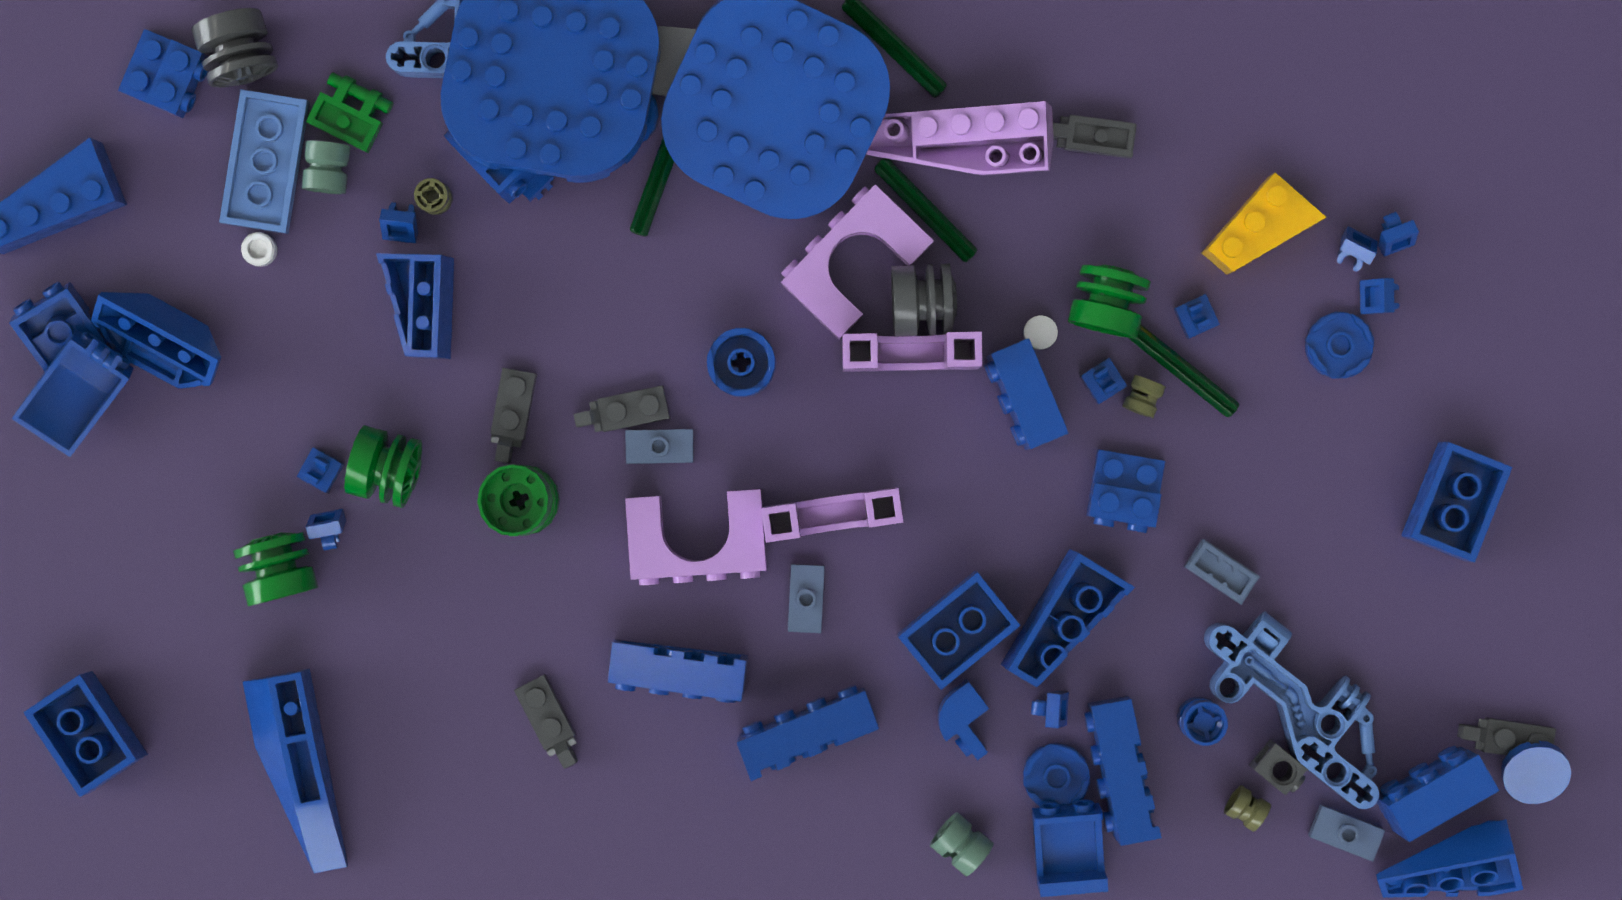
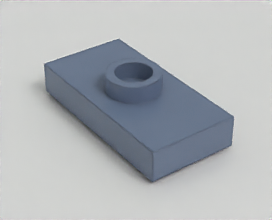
(659, 446)
(1221, 571)
(806, 598)
(1346, 832)

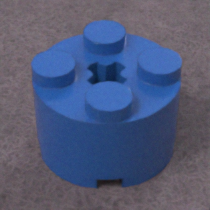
(726, 351)

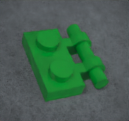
(345, 122)

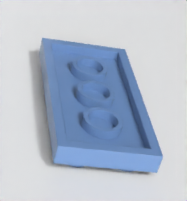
(264, 161)

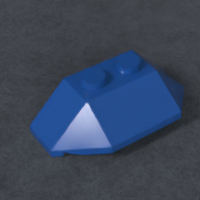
(158, 338)

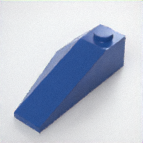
(1468, 861)

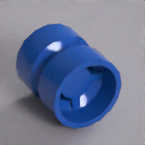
(1202, 721)

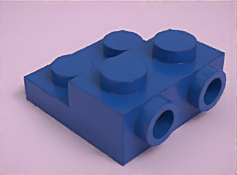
(164, 74)
(52, 321)
(1125, 490)

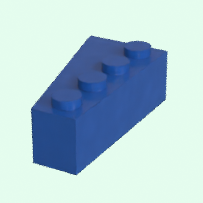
(61, 197)
(1064, 616)
(678, 670)
(807, 731)
(1121, 771)

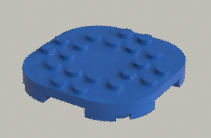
(551, 84)
(775, 105)

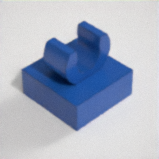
(399, 225)
(1396, 235)
(1357, 245)
(1378, 296)
(1196, 316)
(1103, 381)
(320, 470)
(327, 527)
(1054, 709)

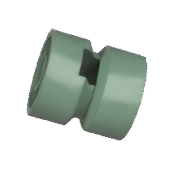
(325, 167)
(960, 843)

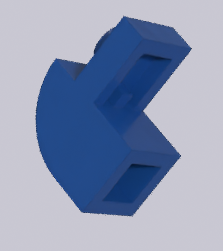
(955, 714)

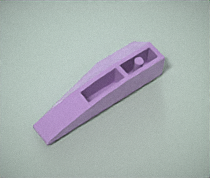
(970, 138)

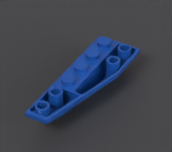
(295, 758)

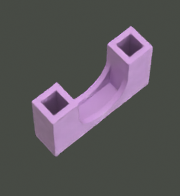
(871, 216)
(912, 353)
(832, 514)
(654, 558)

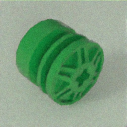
(1109, 301)
(390, 468)
(501, 491)
(275, 568)

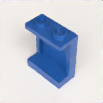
(1069, 848)

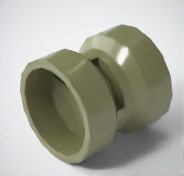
(438, 199)
(1141, 404)
(1247, 808)

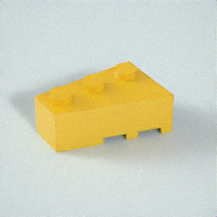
(1262, 223)

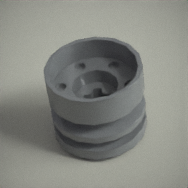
(234, 47)
(922, 300)

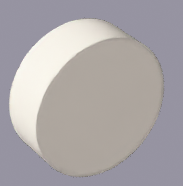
(259, 249)
(1041, 332)

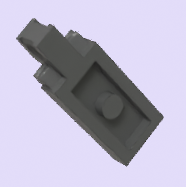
(1095, 136)
(625, 410)
(512, 412)
(548, 719)
(1502, 736)

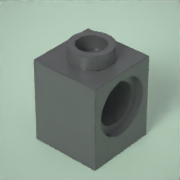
(1266, 760)

